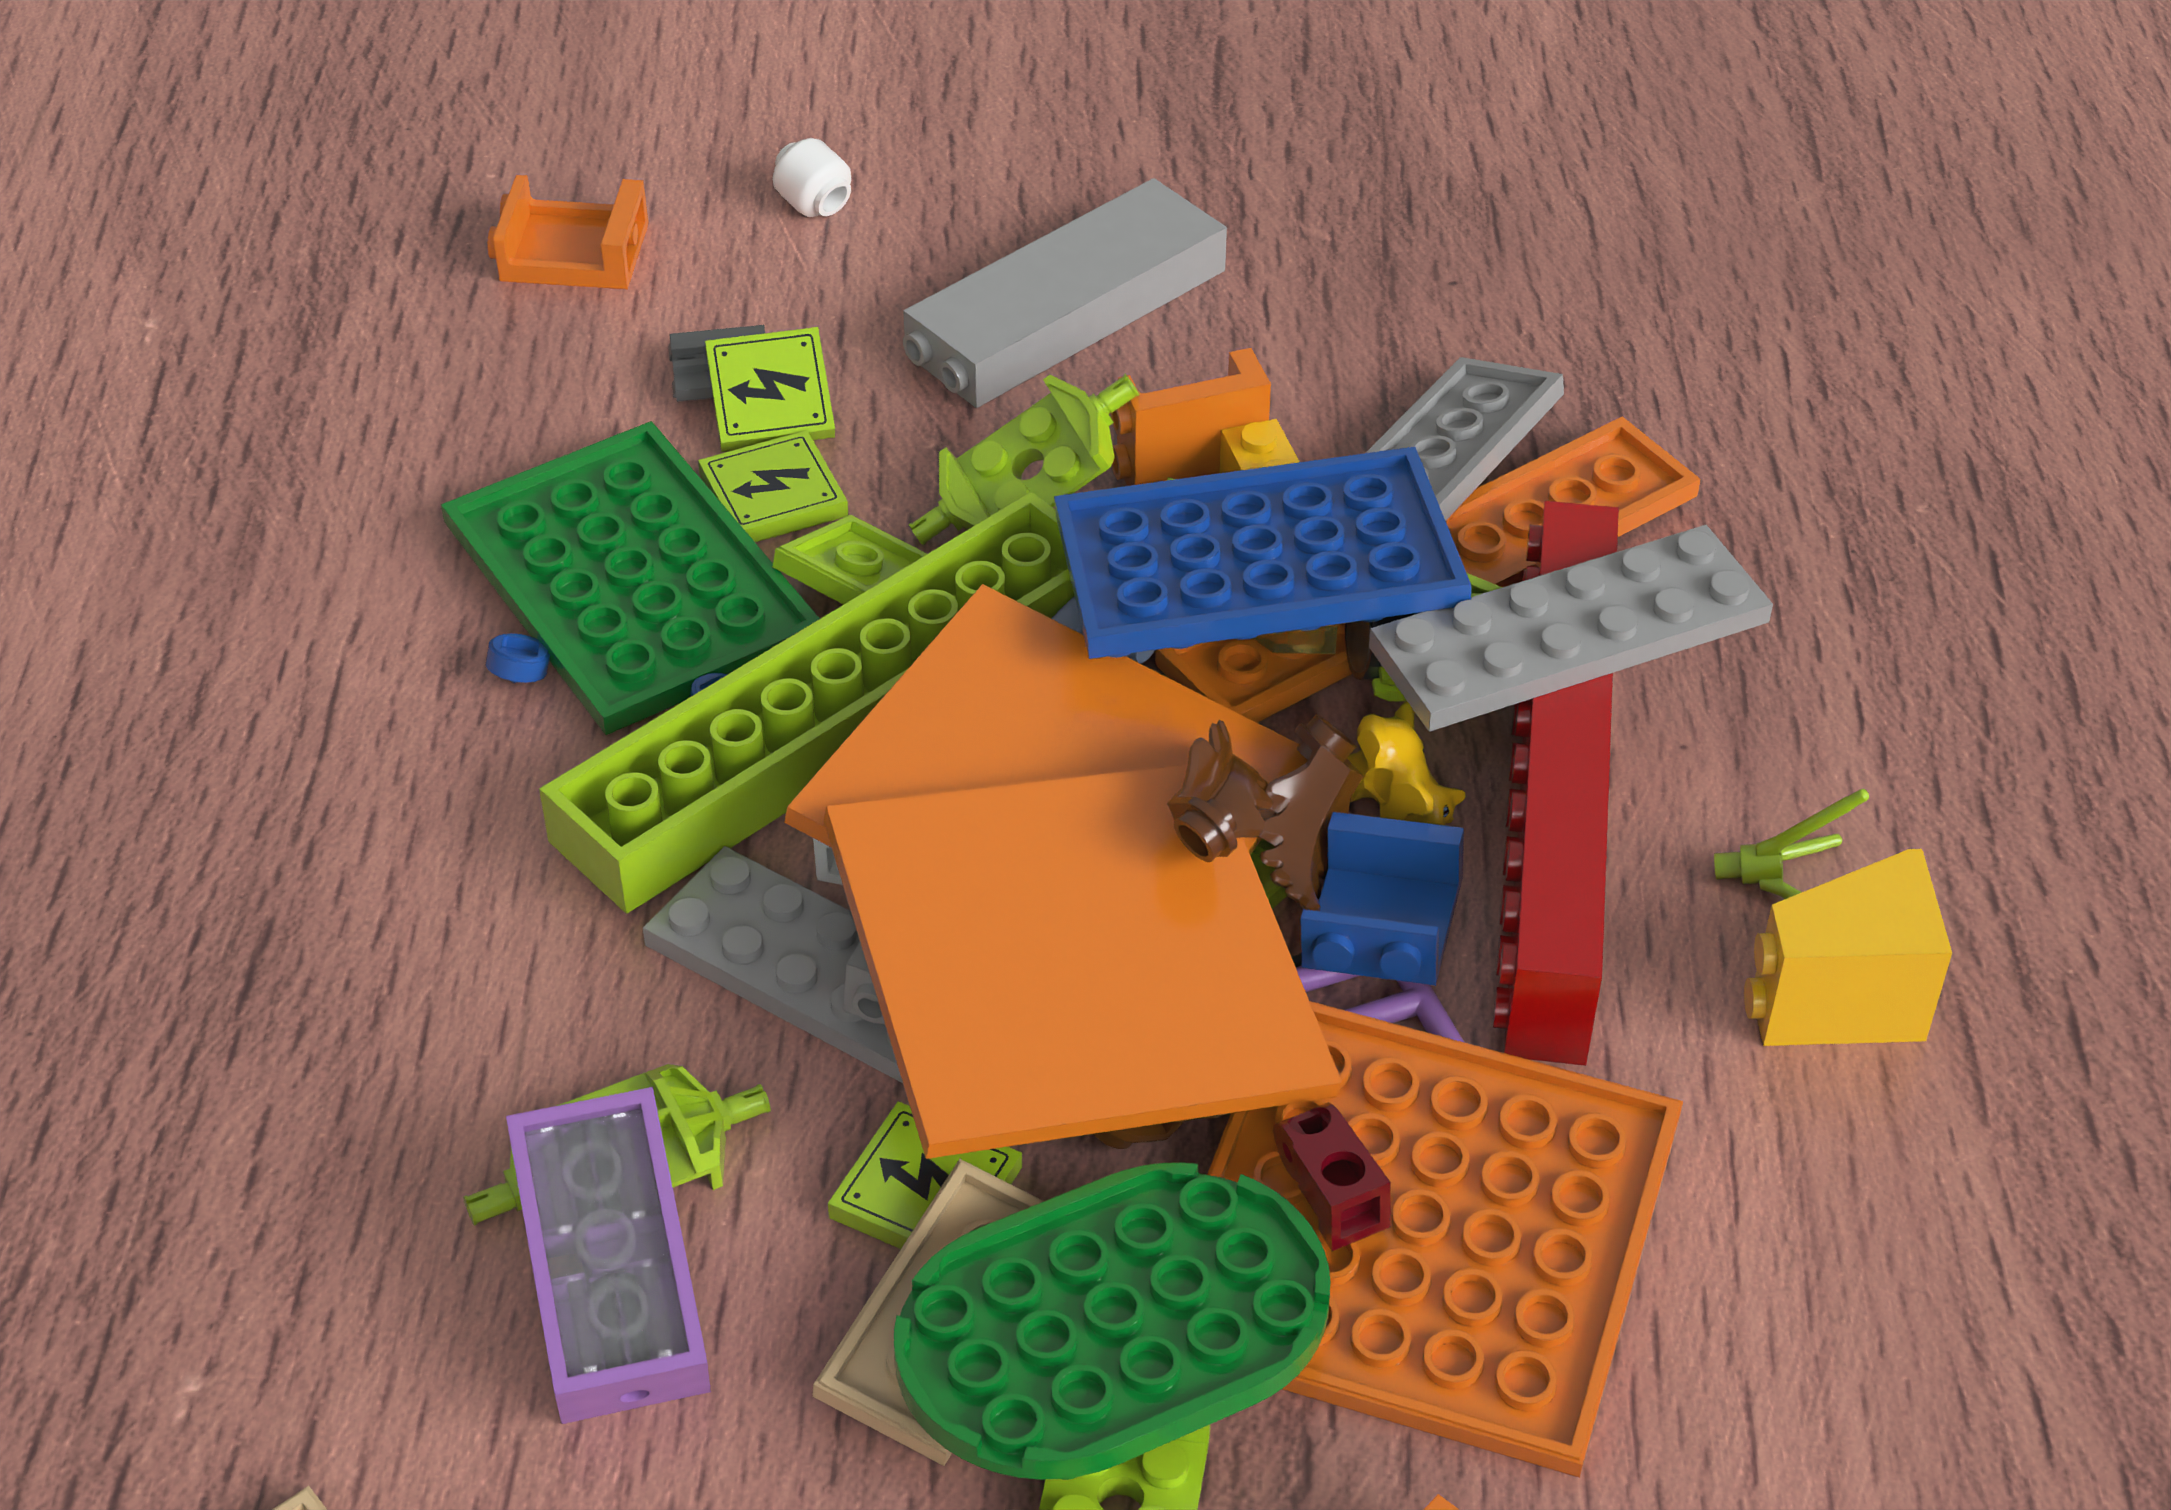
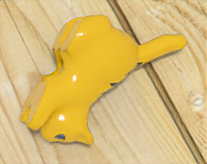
(1398, 773)

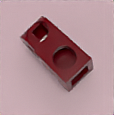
(1335, 1175)

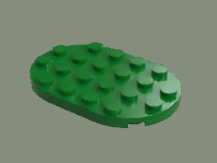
(1110, 1320)

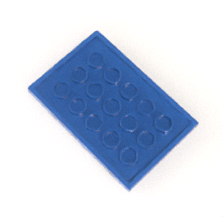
(1258, 552)

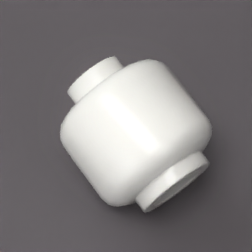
(812, 178)

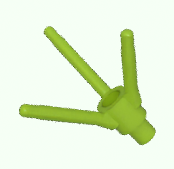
(1764, 860)

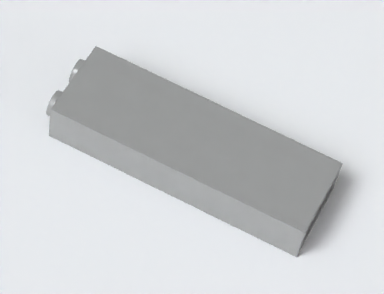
(1064, 292)

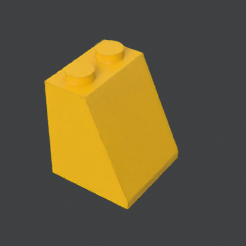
(1852, 959)

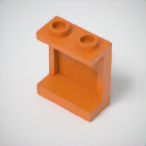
(569, 240)
(1180, 427)

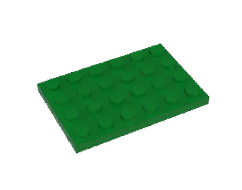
(627, 573)

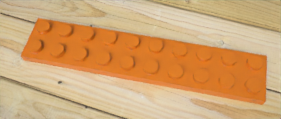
(1490, 530)

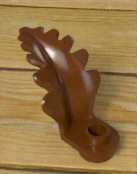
(1218, 798)
(1304, 810)

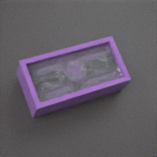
(607, 1255)

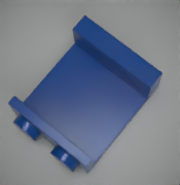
(1385, 899)

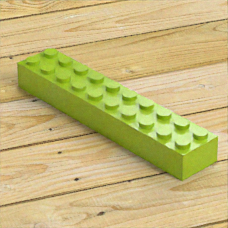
(759, 735)

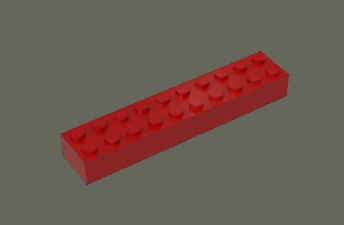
(1561, 831)

